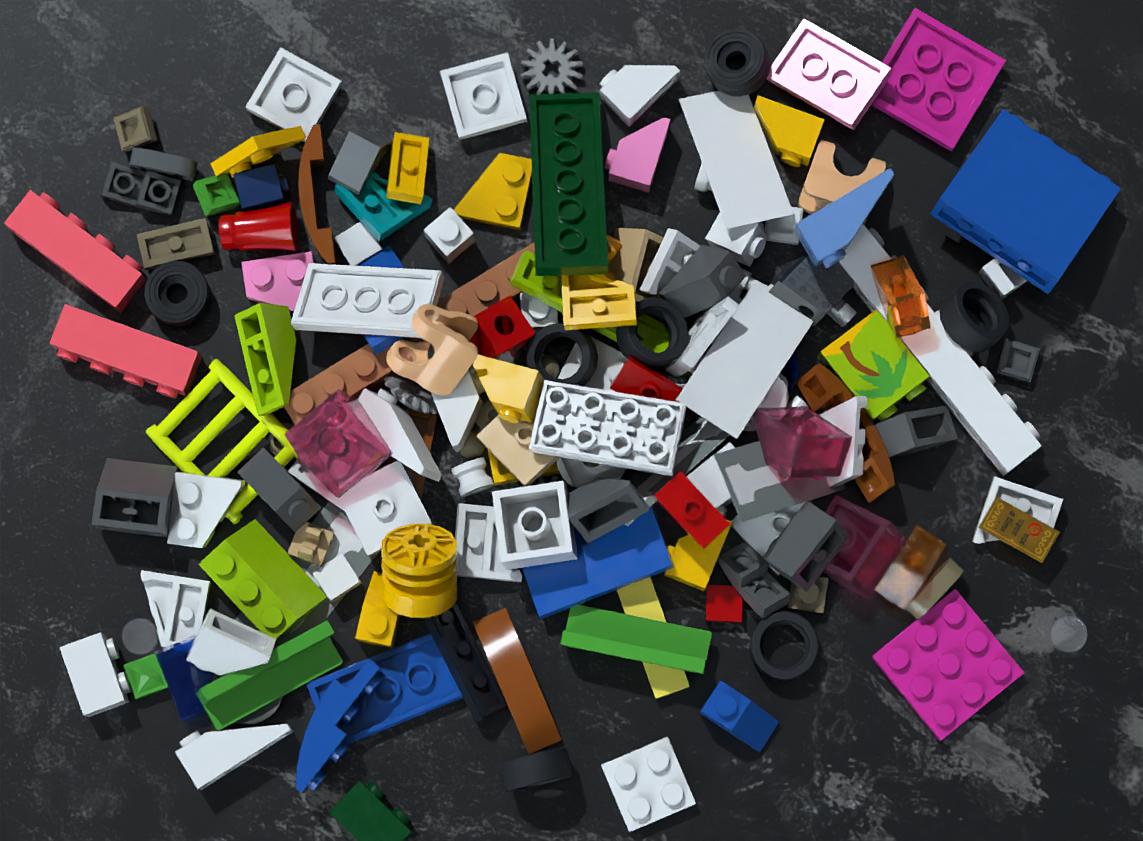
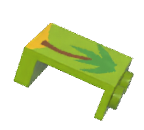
(875, 366)

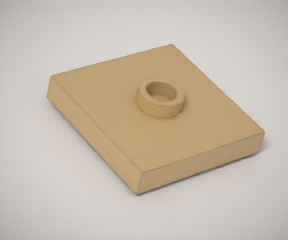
(511, 444)

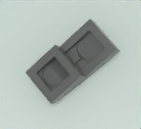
(749, 576)

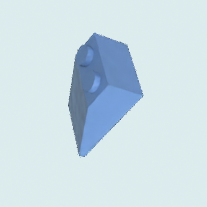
(833, 227)

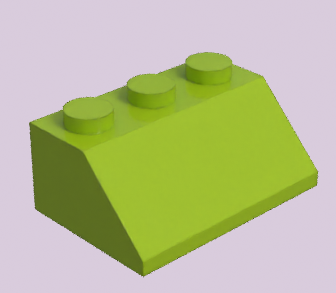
(263, 581)

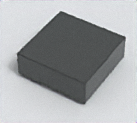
(1017, 361)

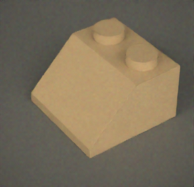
(635, 258)

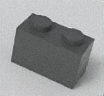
(806, 546)

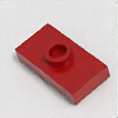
(641, 380)
(691, 510)

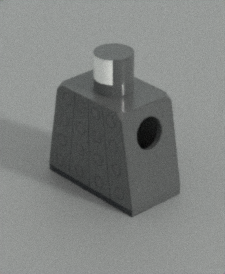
(816, 291)

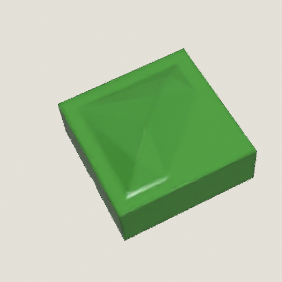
(216, 194)
(145, 676)

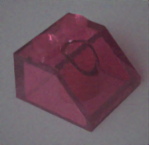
(339, 442)
(801, 443)
(868, 550)

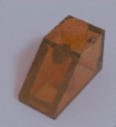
(901, 296)
(910, 567)

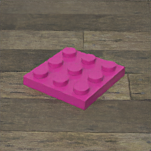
(936, 79)
(947, 665)

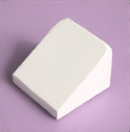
(337, 578)

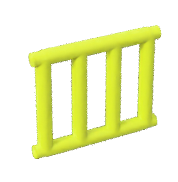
(242, 399)

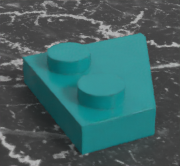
(376, 212)

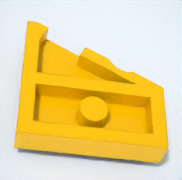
(597, 302)

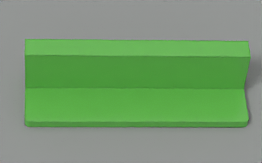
(637, 638)
(257, 686)

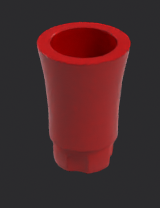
(261, 229)

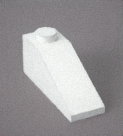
(399, 432)
(220, 752)

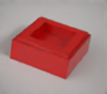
(723, 604)

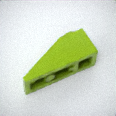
(269, 353)

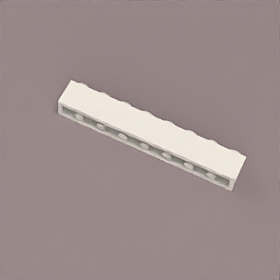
(952, 372)

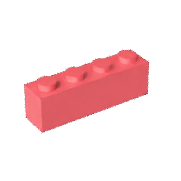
(76, 251)
(125, 350)

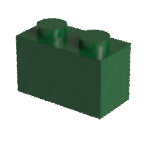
(368, 817)

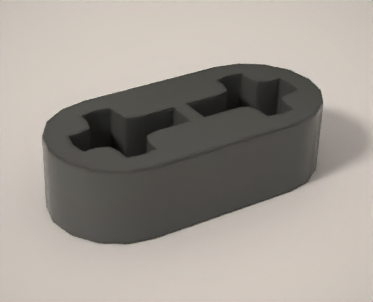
(163, 163)

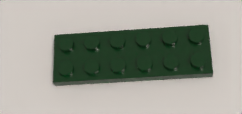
(568, 184)

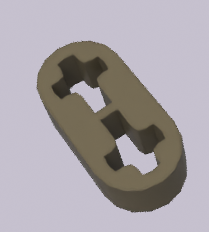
(934, 588)

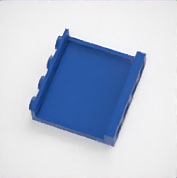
(1025, 201)

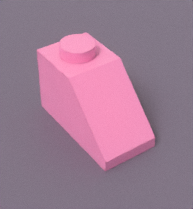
(638, 156)

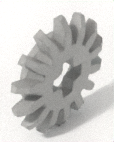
(537, 67)
(411, 394)

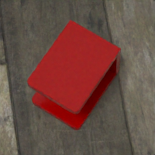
(501, 330)

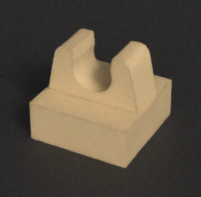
(311, 544)

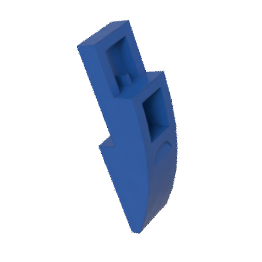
(323, 738)

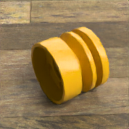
(419, 570)

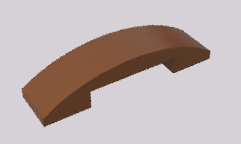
(312, 157)
(827, 391)
(517, 681)

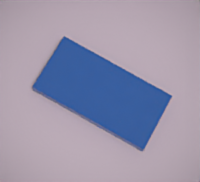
(601, 567)
(411, 685)

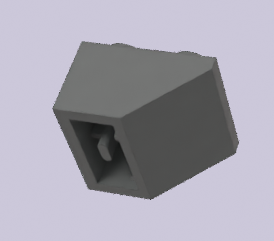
(134, 497)

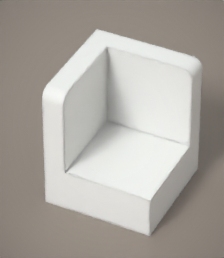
(1001, 278)

